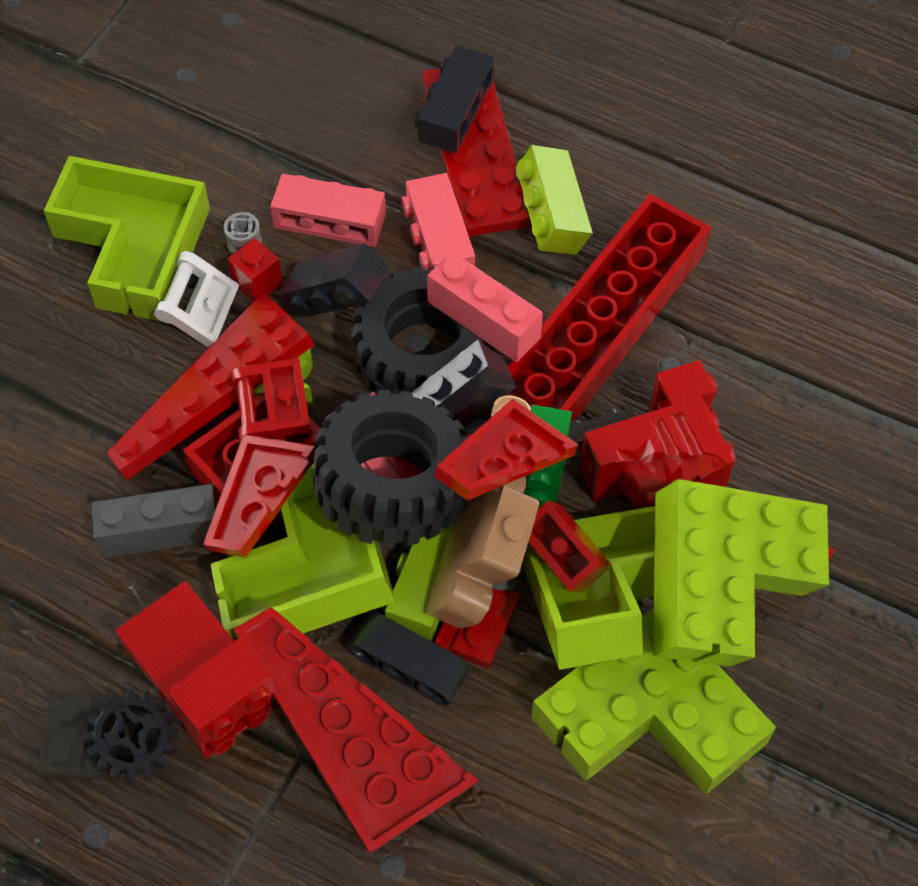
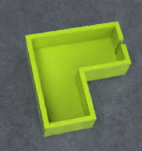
(139, 222)
(713, 555)
(309, 576)
(605, 617)
(684, 704)

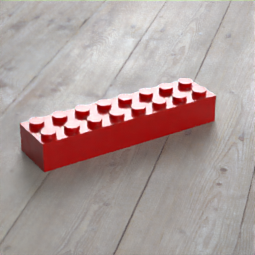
(610, 307)

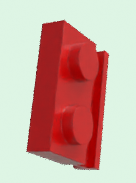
(481, 641)

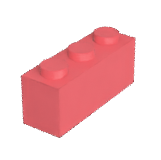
(328, 210)
(436, 220)
(484, 306)

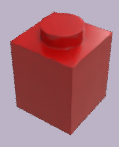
(255, 270)

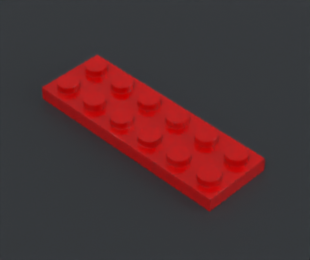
(485, 171)

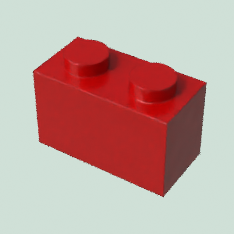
(566, 548)

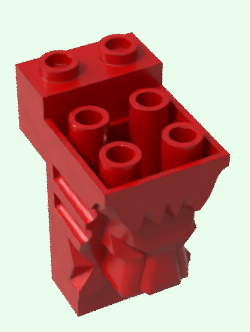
(666, 444)
(199, 669)

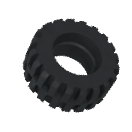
(394, 307)
(377, 505)

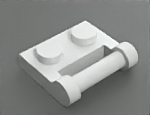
(208, 303)

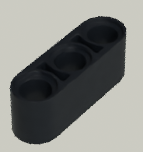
(408, 658)

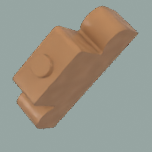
(482, 550)

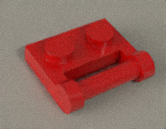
(283, 395)

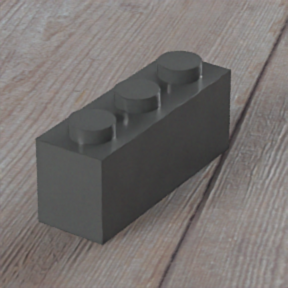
(153, 520)

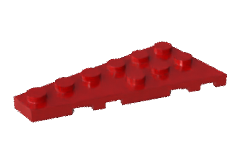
(362, 747)

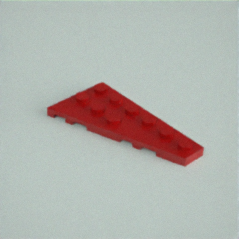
(206, 389)

